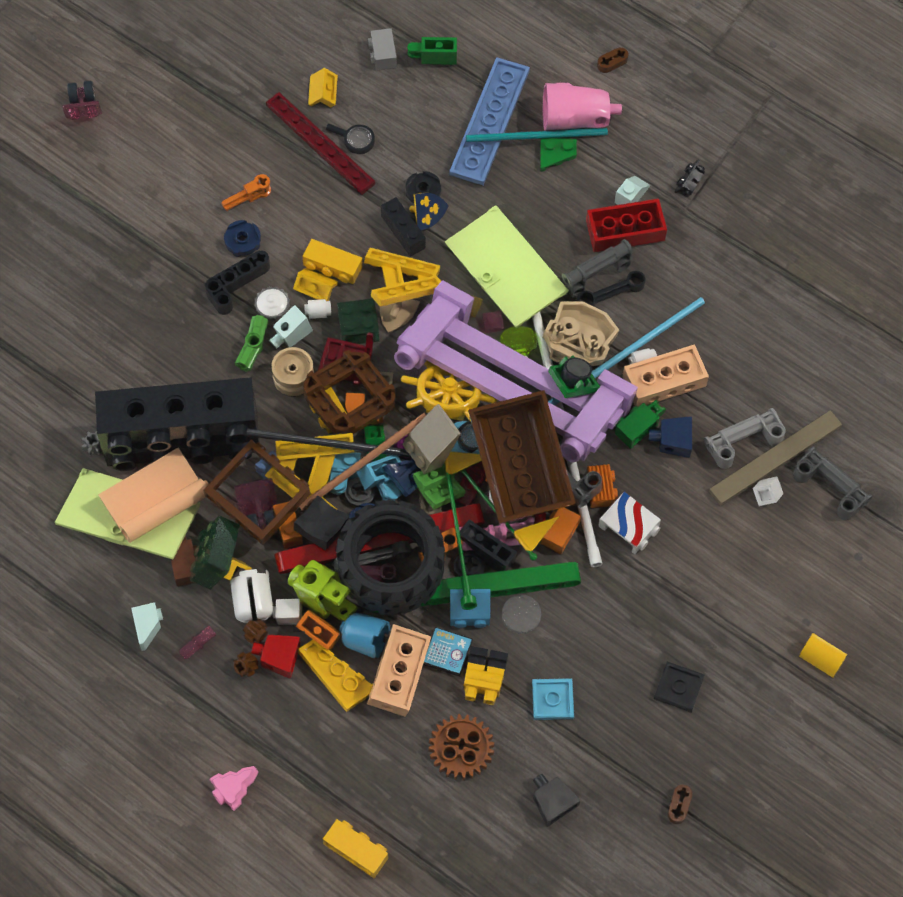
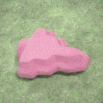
(233, 786)

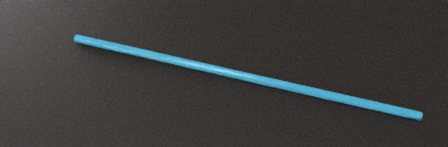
(639, 343)

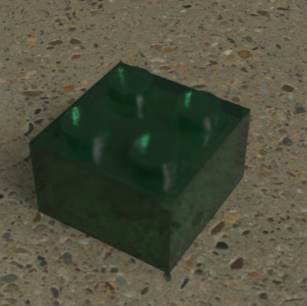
(357, 320)

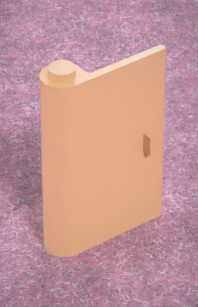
(153, 495)

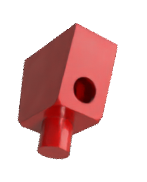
(278, 653)

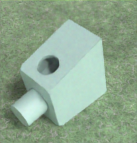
(291, 328)

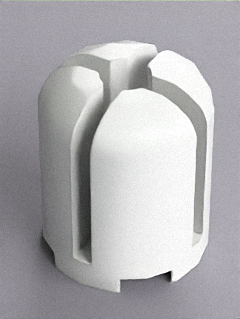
(241, 595)

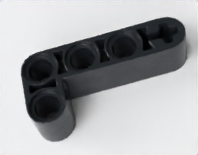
(256, 263)

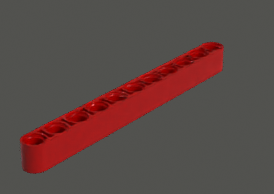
(289, 559)

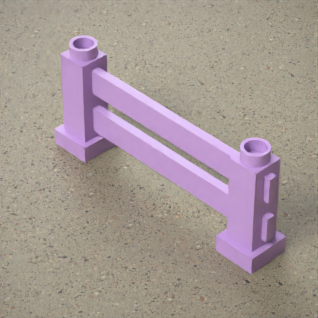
(448, 319)

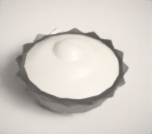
(272, 302)

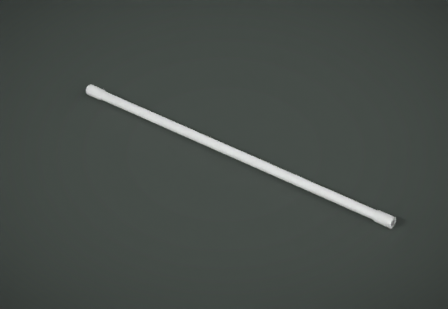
(593, 550)

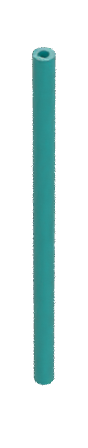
(536, 135)

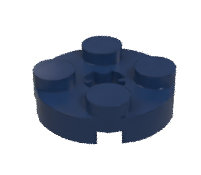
(245, 247)

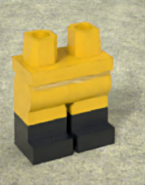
(482, 681)

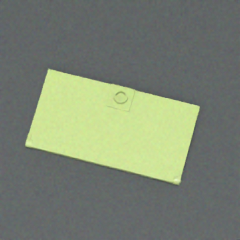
(506, 266)
(88, 515)

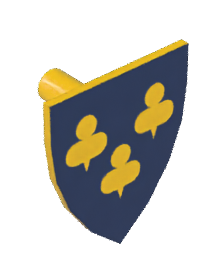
(428, 209)

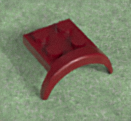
(334, 350)

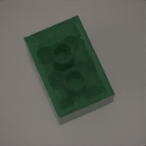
(214, 552)

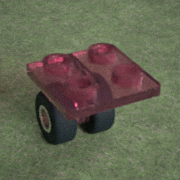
(75, 109)
(257, 500)

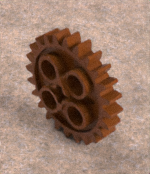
(457, 764)

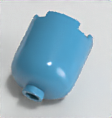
(364, 634)

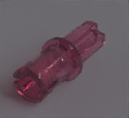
(197, 642)

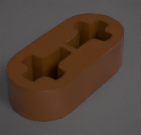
(614, 61)
(684, 805)

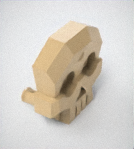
(584, 324)

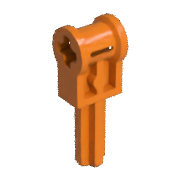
(251, 192)

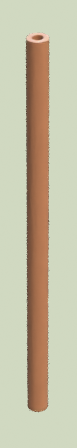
(362, 462)

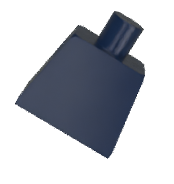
(674, 436)

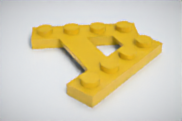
(393, 267)
(324, 457)

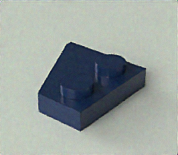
(402, 475)

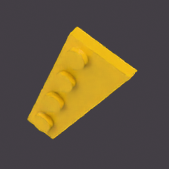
(341, 681)

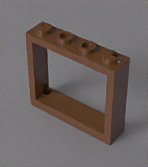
(260, 535)

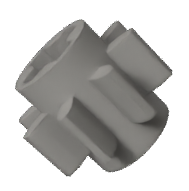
(91, 443)

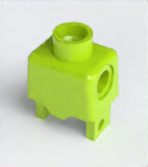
(320, 580)

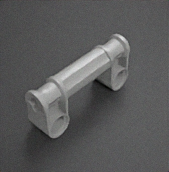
(721, 443)

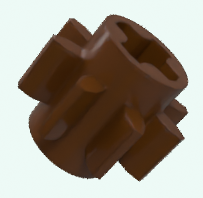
(255, 631)
(246, 664)

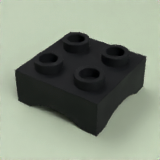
(321, 523)

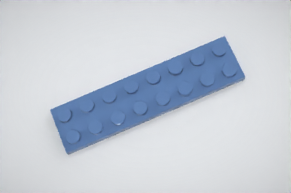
(489, 117)

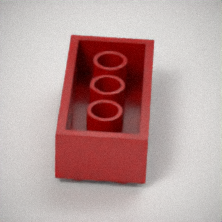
(635, 222)

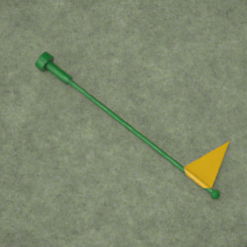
(454, 463)
(527, 536)

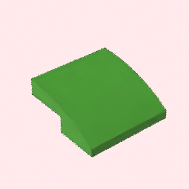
(435, 487)

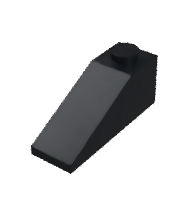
(488, 547)

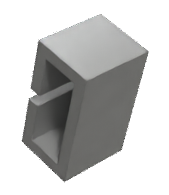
(383, 49)

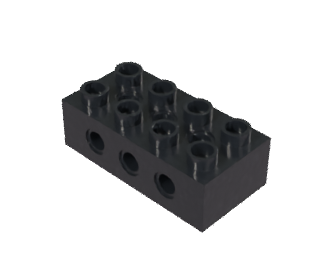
(195, 417)

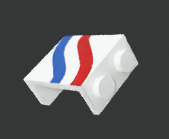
(631, 522)

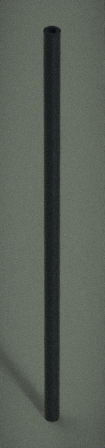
(323, 442)

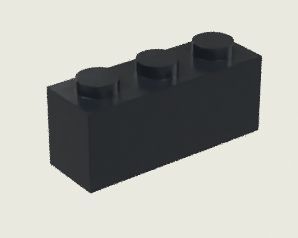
(403, 226)

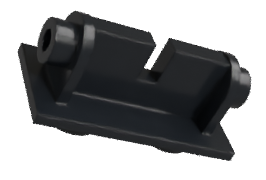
(685, 183)

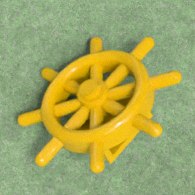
(447, 393)

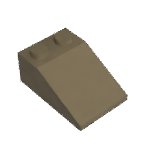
(432, 440)

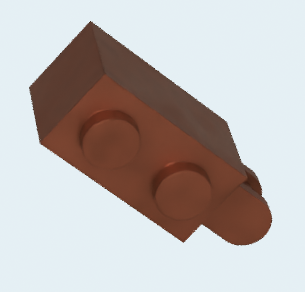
(183, 561)

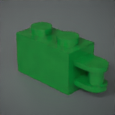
(434, 50)
(638, 423)

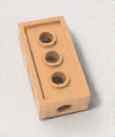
(666, 375)
(411, 664)

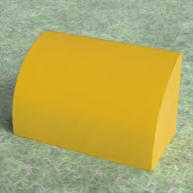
(823, 655)

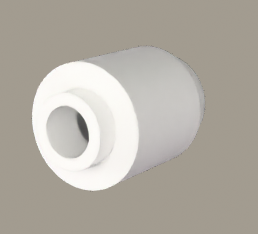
(318, 308)
(641, 355)

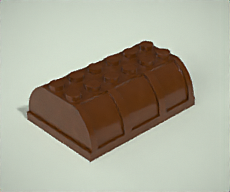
(521, 457)

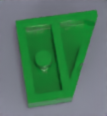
(556, 151)

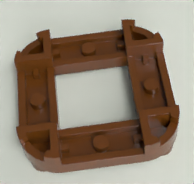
(370, 377)

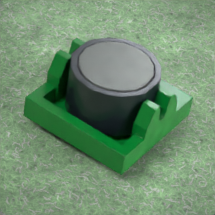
(574, 377)

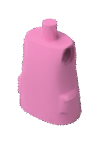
(576, 107)

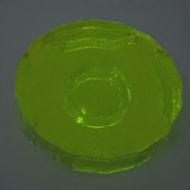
(519, 339)

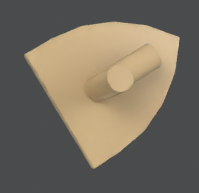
(398, 314)

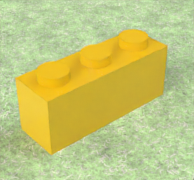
(332, 261)
(356, 847)

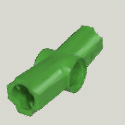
(250, 352)

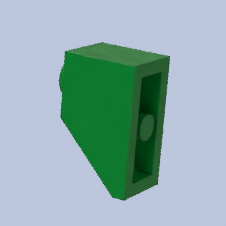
(375, 436)

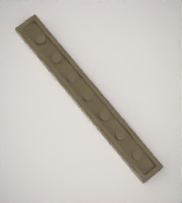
(775, 458)

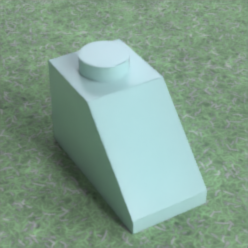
(631, 191)
(147, 623)

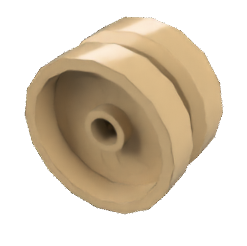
(290, 370)

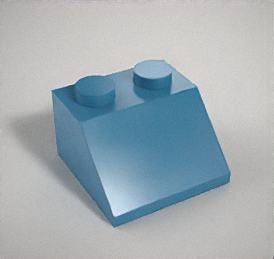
(476, 617)

